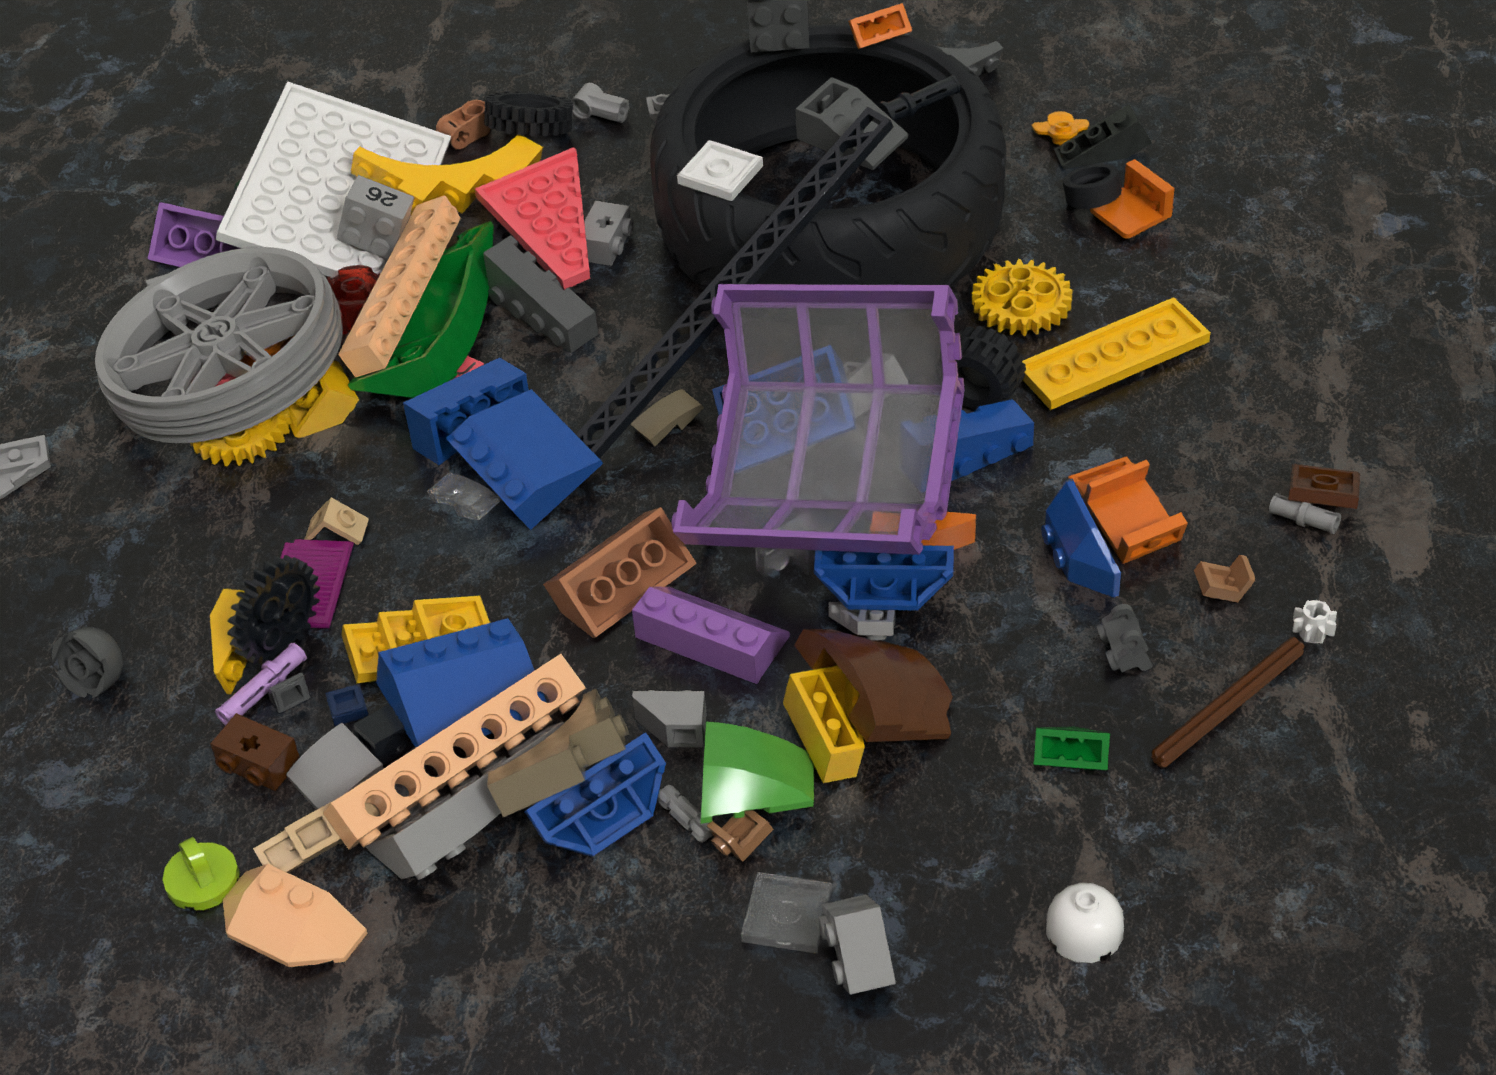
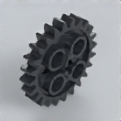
(273, 609)

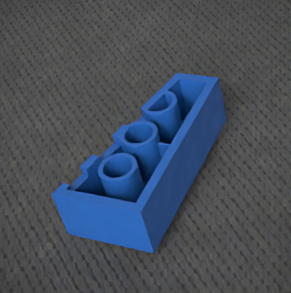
(447, 406)

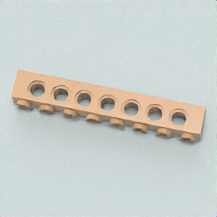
(399, 287)
(348, 812)

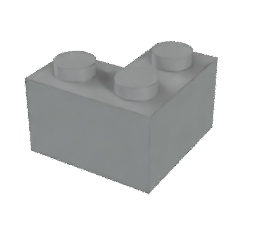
(860, 942)

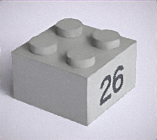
(374, 216)

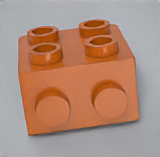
(1142, 202)

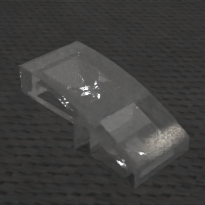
(465, 495)

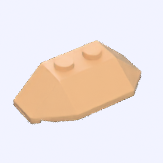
(289, 919)

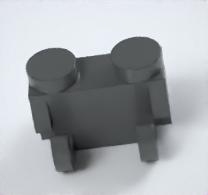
(1125, 638)

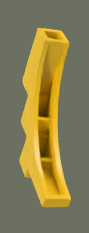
(453, 180)

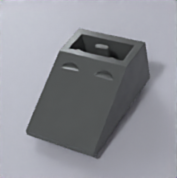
(832, 111)

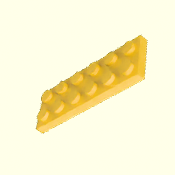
(1113, 353)

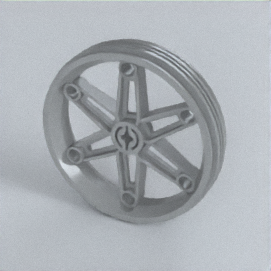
(198, 359)

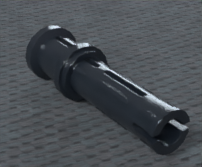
(906, 104)

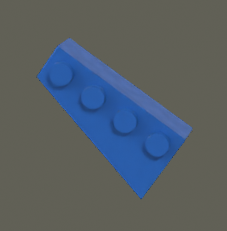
(991, 435)

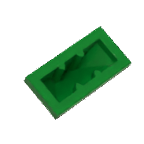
(1071, 747)

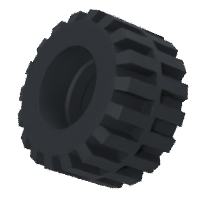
(989, 367)

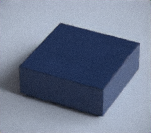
(347, 704)

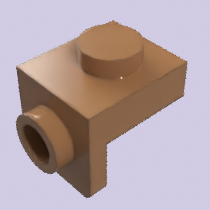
(1223, 581)
(740, 835)

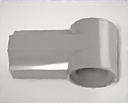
(592, 101)

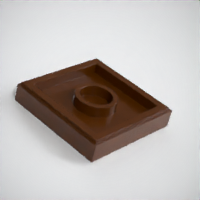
(1324, 486)

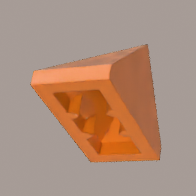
(880, 26)

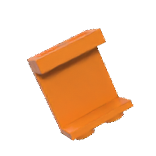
(1132, 513)

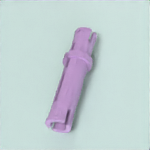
(270, 675)

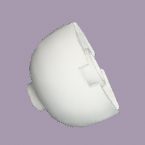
(1085, 922)

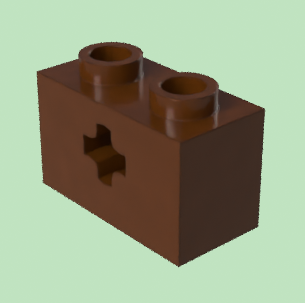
(254, 752)

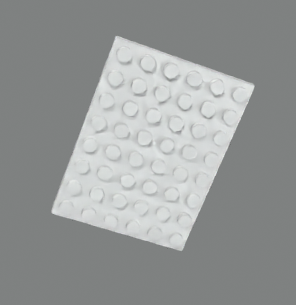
(303, 174)

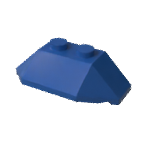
(1078, 543)
(885, 579)
(605, 806)

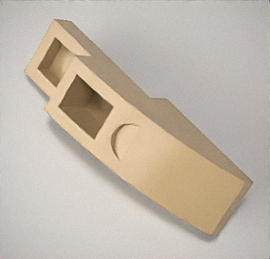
(302, 840)

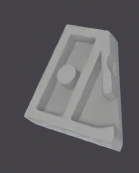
(22, 462)
(872, 623)

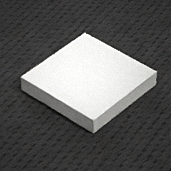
(720, 170)

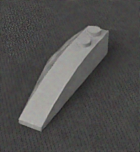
(446, 822)

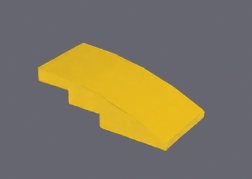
(398, 628)

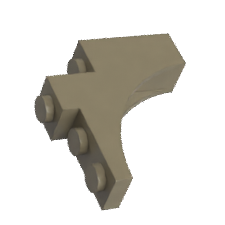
(561, 758)

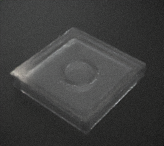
(785, 912)

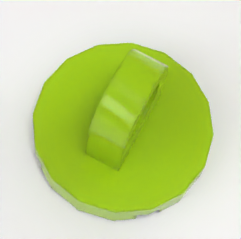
(200, 875)

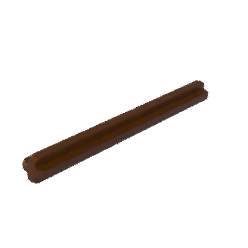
(1227, 702)

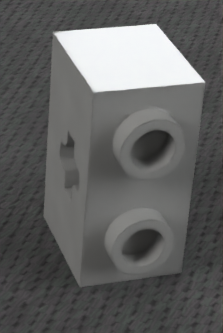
(606, 231)

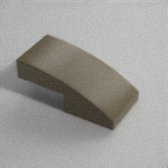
(671, 411)

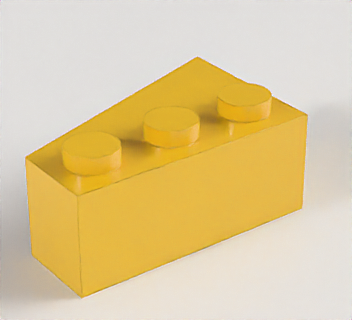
(820, 711)

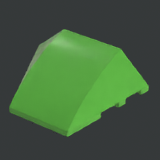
(753, 772)

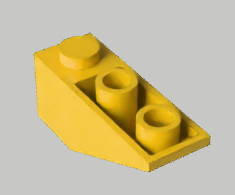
(226, 663)

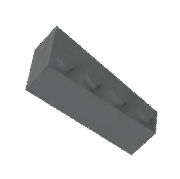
(537, 296)

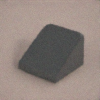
(289, 693)

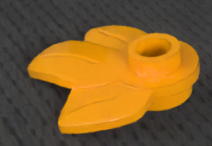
(1060, 127)

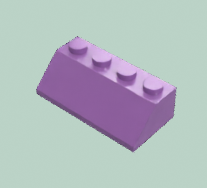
(185, 235)
(707, 632)

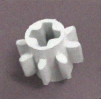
(1314, 621)

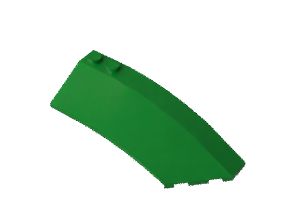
(442, 323)

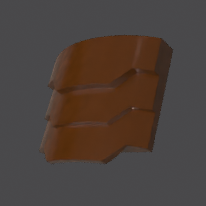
(896, 684)

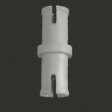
(1305, 513)

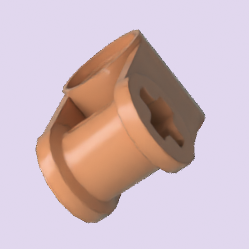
(466, 124)

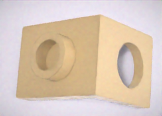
(338, 519)

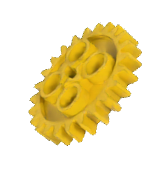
(1022, 297)
(247, 442)

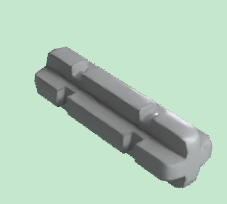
(684, 812)

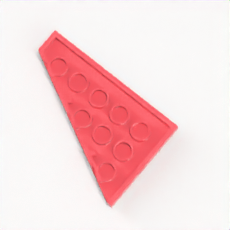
(544, 214)

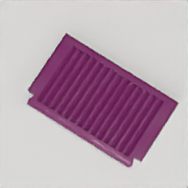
(330, 564)

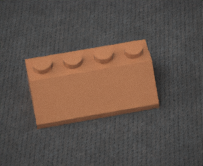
(619, 571)

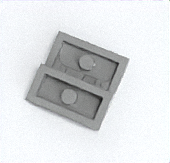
(333, 767)

